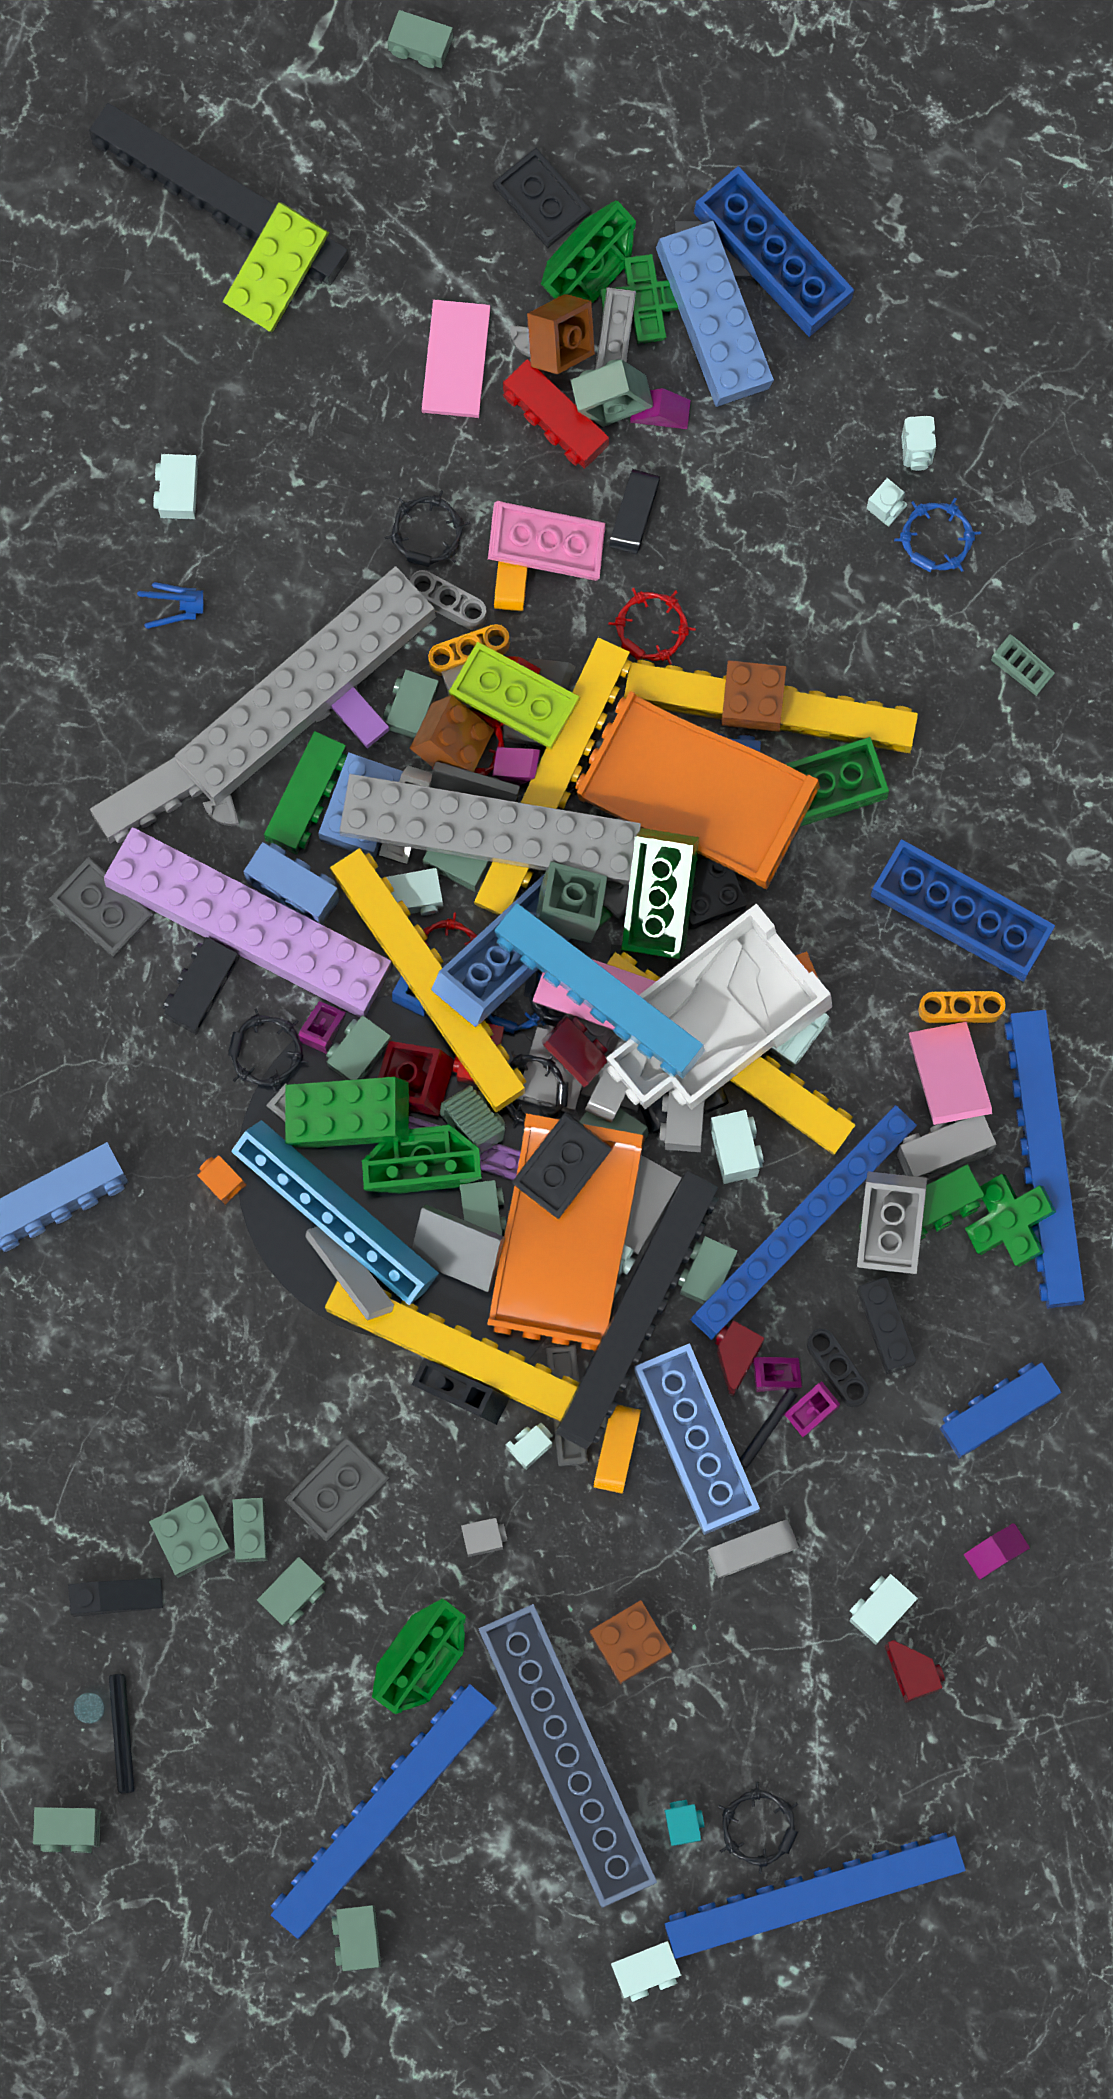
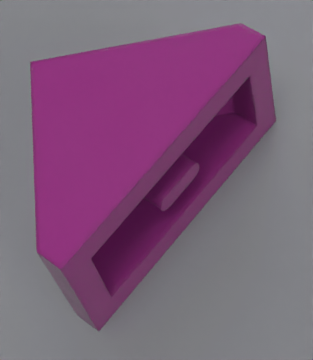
(668, 410)
(515, 765)
(321, 1027)
(776, 1373)
(812, 1409)
(996, 1551)

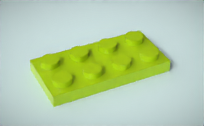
(276, 267)
(514, 695)

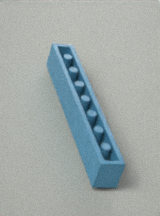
(599, 991)
(335, 1212)

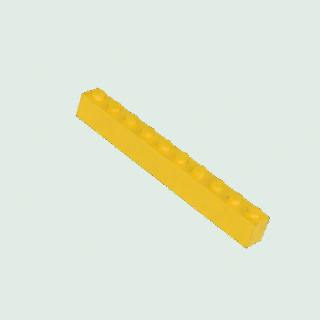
(801, 712)
(560, 763)
(419, 969)
(778, 1091)
(462, 1353)

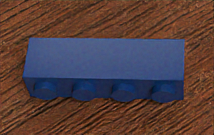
(1000, 1409)

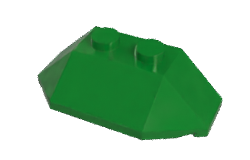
(591, 254)
(429, 1161)
(420, 1657)

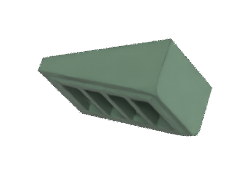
(1016, 673)

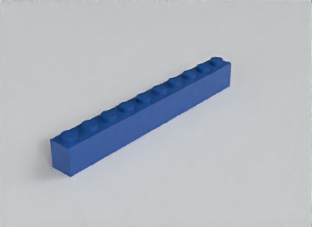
(1045, 1156)
(803, 1222)
(383, 1812)
(815, 1896)

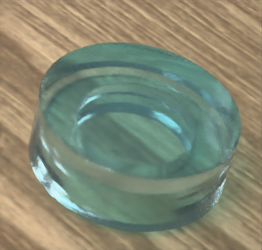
(89, 1708)

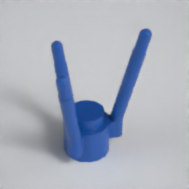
(190, 600)

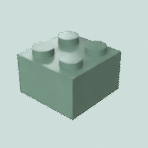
(611, 392)
(571, 901)
(190, 1536)
(66, 1828)
(357, 1938)

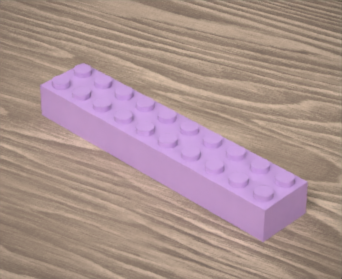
(248, 923)

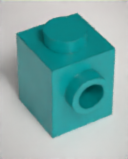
(683, 1823)

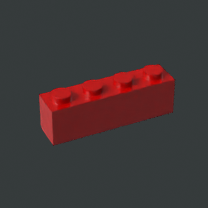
(555, 415)

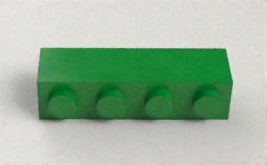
(305, 793)

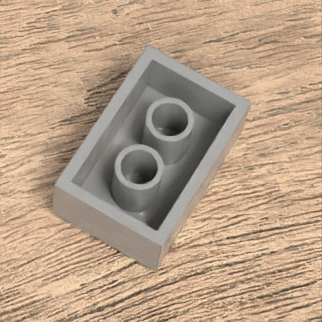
(946, 1147)

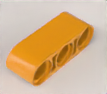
(510, 586)
(453, 647)
(974, 999)
(617, 1449)

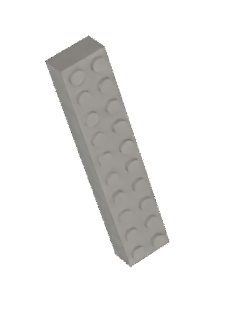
(305, 686)
(486, 828)

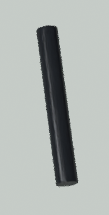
(767, 1428)

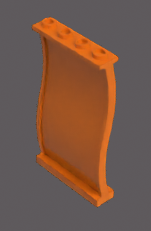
(697, 785)
(565, 1271)

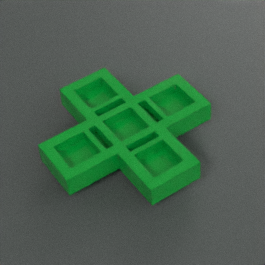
(650, 298)
(1010, 1220)

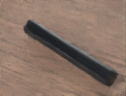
(121, 1733)

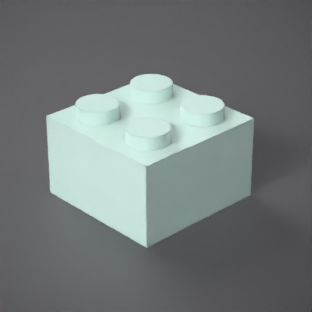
(735, 1146)

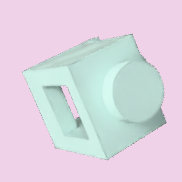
(887, 502)
(530, 1445)

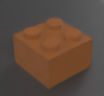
(561, 333)
(753, 696)
(451, 735)
(630, 1642)

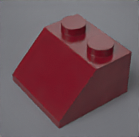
(575, 1050)
(424, 1069)
(736, 1353)
(914, 1671)

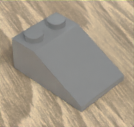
(892, 1222)

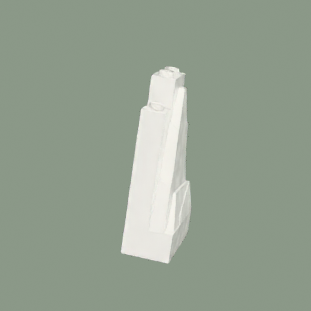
(734, 998)

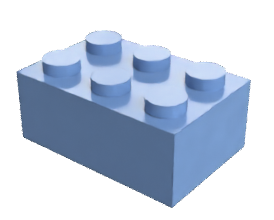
(330, 827)
(291, 883)

